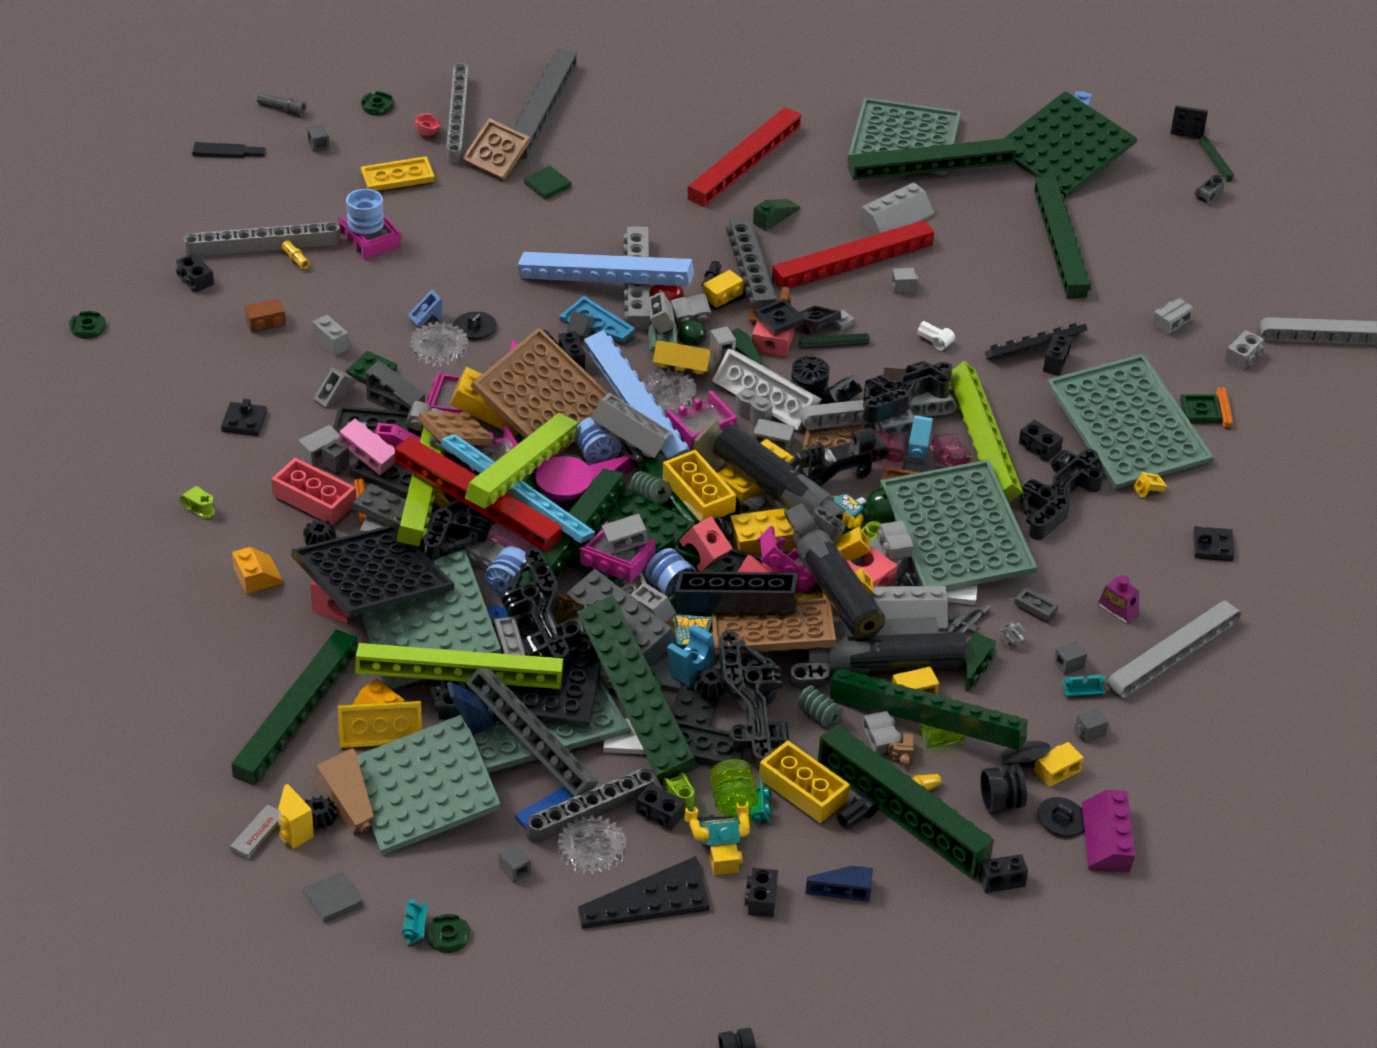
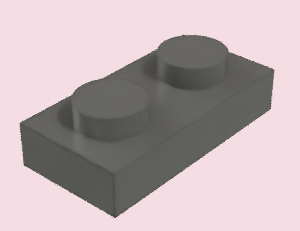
(1036, 604)

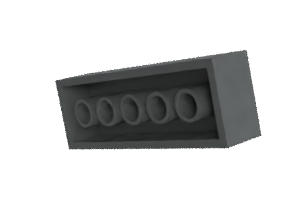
(649, 630)

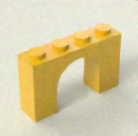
(854, 545)

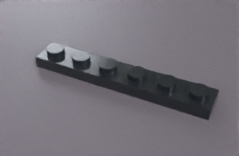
(1028, 341)

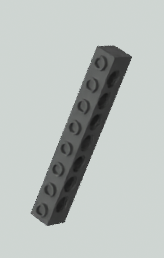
(750, 263)
(531, 732)

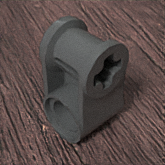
(1211, 188)

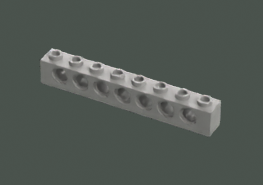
(638, 314)

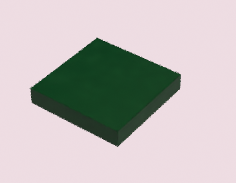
(547, 182)
(1201, 408)

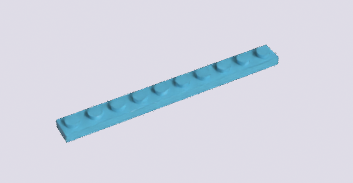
(521, 490)

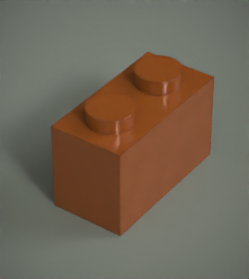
(265, 315)

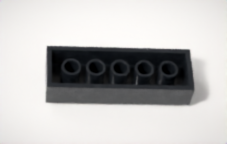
(737, 592)

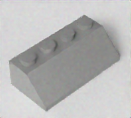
(897, 209)
(630, 425)
(913, 603)

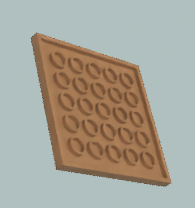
(537, 384)

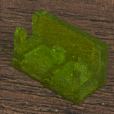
(937, 737)

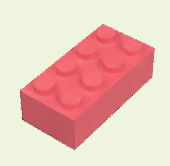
(313, 491)

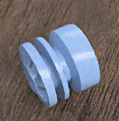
(364, 211)
(596, 442)
(503, 569)
(665, 569)

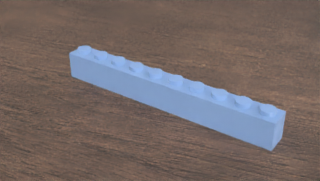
(606, 268)
(630, 389)

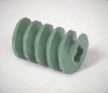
(651, 487)
(819, 707)

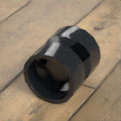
(741, 1039)

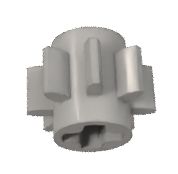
(1012, 633)

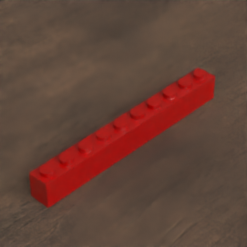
(744, 157)
(853, 255)
(455, 480)

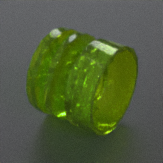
(733, 783)

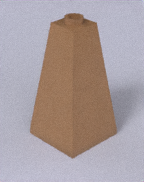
(343, 783)

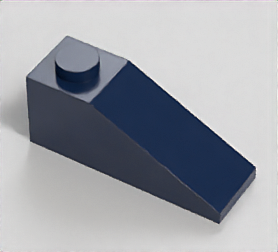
(472, 709)
(844, 883)

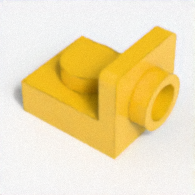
(1149, 482)

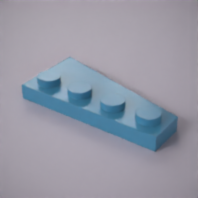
(603, 320)

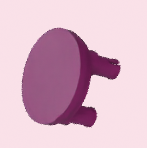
(564, 478)

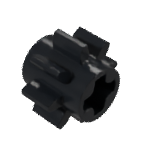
(907, 580)

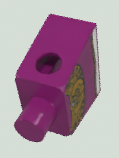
(1120, 599)

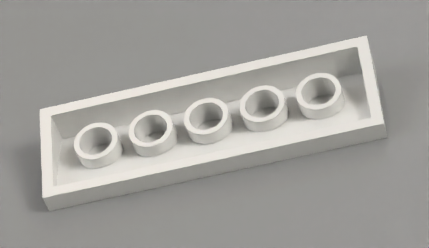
(741, 373)

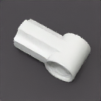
(938, 337)

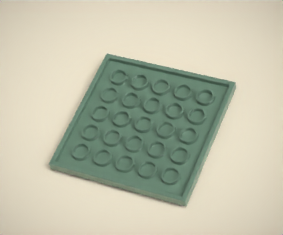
(899, 126)
(426, 784)

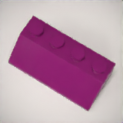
(1108, 831)

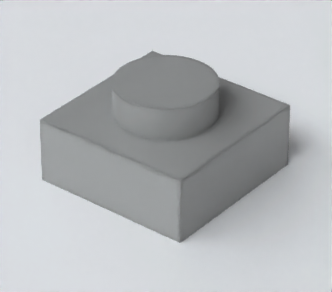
(844, 322)

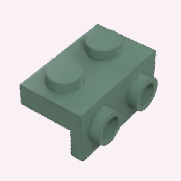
(670, 336)

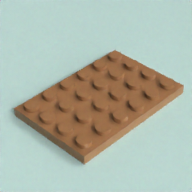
(806, 629)

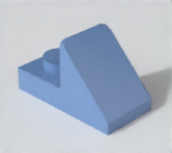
(428, 306)

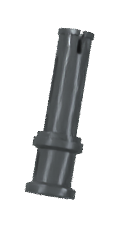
(288, 104)

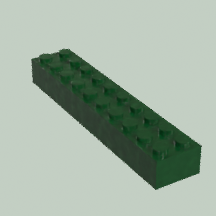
(637, 689)
(906, 801)

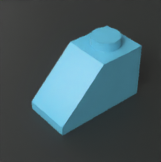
(920, 438)

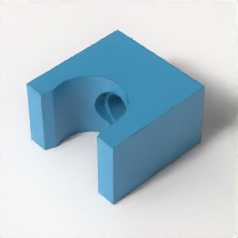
(696, 656)

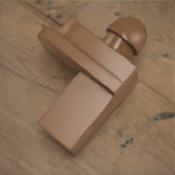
(902, 751)

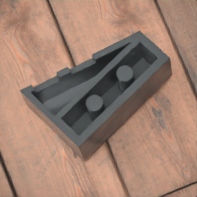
(390, 389)

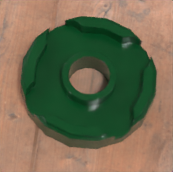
(377, 103)
(96, 326)
(448, 943)

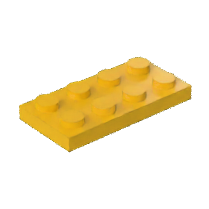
(397, 174)
(377, 723)

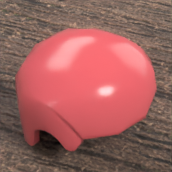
(427, 125)

